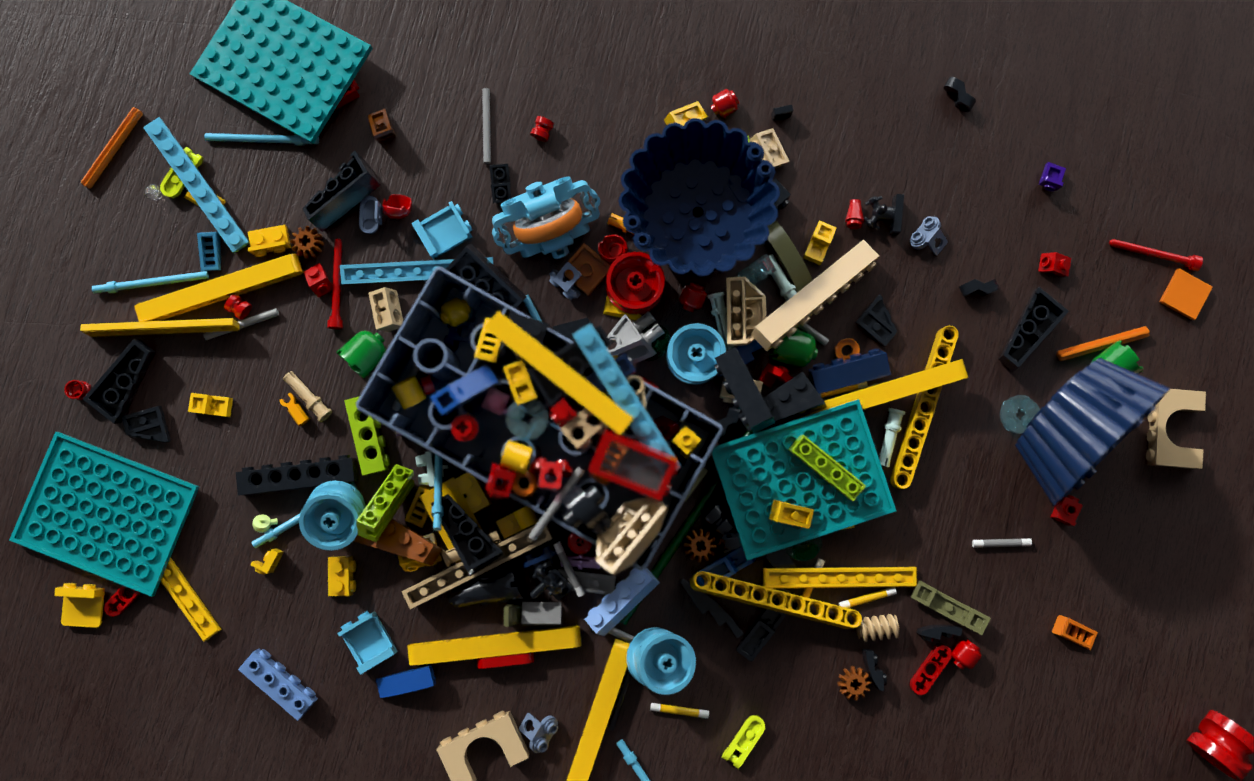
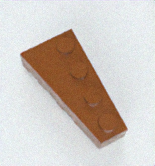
(404, 542)

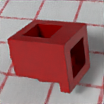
(562, 413)
(504, 488)
(1061, 512)

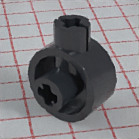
(585, 509)

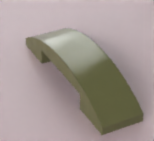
(788, 256)
(950, 608)

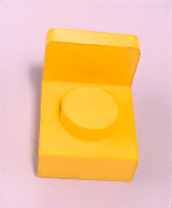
(686, 441)
(271, 561)

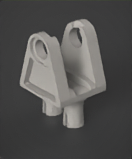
(631, 338)

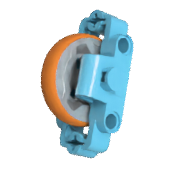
(546, 218)

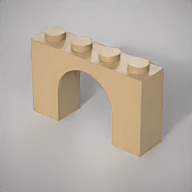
(1160, 448)
(501, 729)

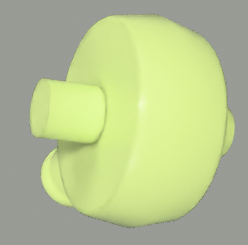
(263, 523)

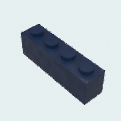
(850, 371)

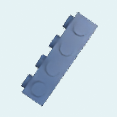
(278, 683)

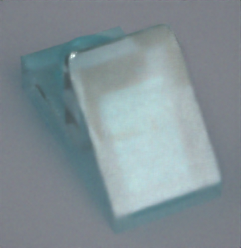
(758, 270)

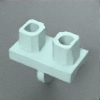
(428, 460)

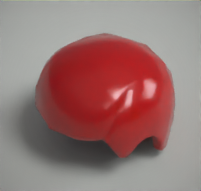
(397, 206)
(612, 247)

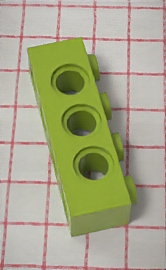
(363, 446)

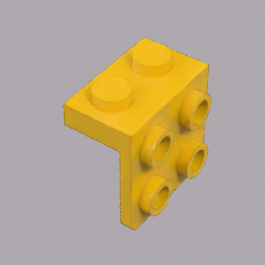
(81, 605)

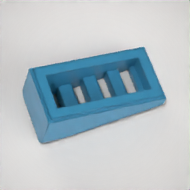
(202, 251)

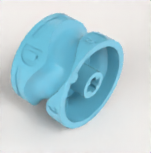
(691, 339)
(331, 515)
(661, 660)

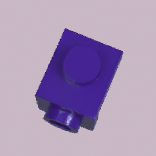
(1052, 177)

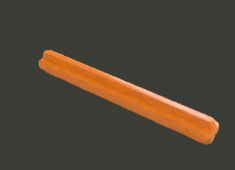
(111, 147)
(1103, 343)

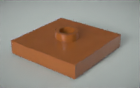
(592, 269)

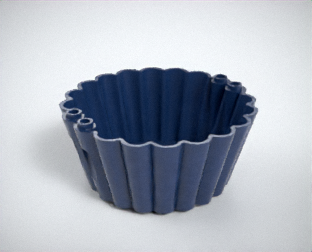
(706, 171)
(1085, 425)

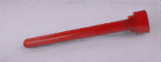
(1192, 262)
(335, 320)

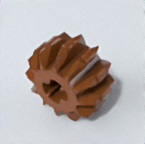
(309, 248)
(693, 547)
(859, 676)

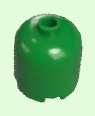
(796, 350)
(363, 352)
(1121, 356)

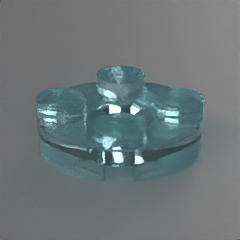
(1010, 408)
(521, 429)

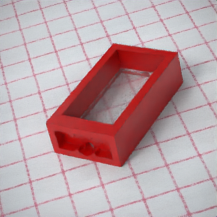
(634, 465)

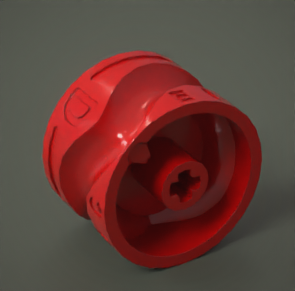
(636, 269)
(1223, 745)

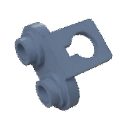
(370, 215)
(926, 235)
(558, 279)
(542, 732)

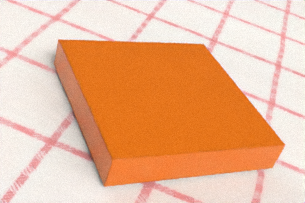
(1185, 294)

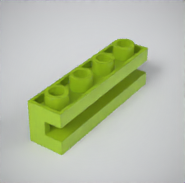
(827, 467)
(385, 503)

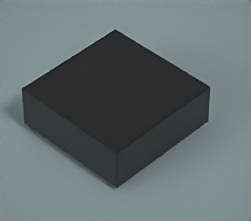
(782, 112)

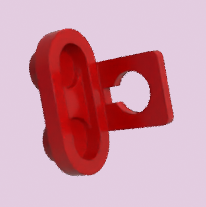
(557, 469)

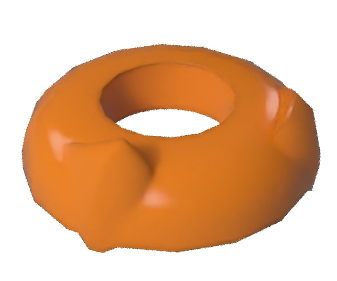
(854, 345)
(530, 490)

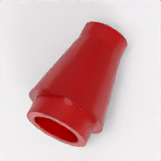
(854, 215)

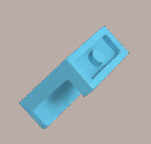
(443, 230)
(367, 641)

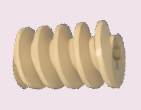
(878, 627)

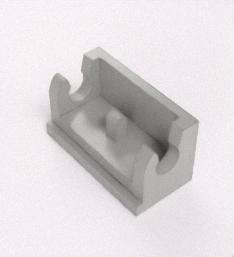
(541, 614)

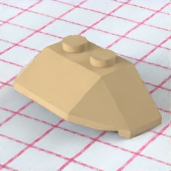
(744, 310)
(630, 533)

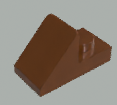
(381, 126)

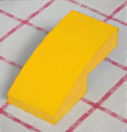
(819, 242)
(520, 382)
(210, 405)

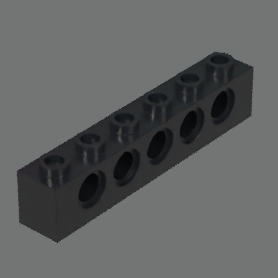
(247, 484)

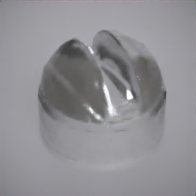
(153, 192)

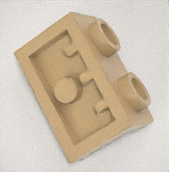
(772, 147)

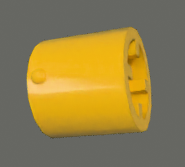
(409, 392)
(516, 457)

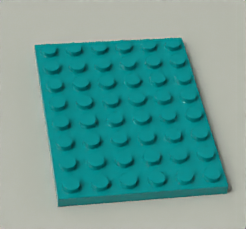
(282, 63)
(764, 470)
(104, 513)

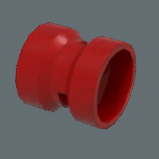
(542, 129)
(237, 306)
(73, 389)

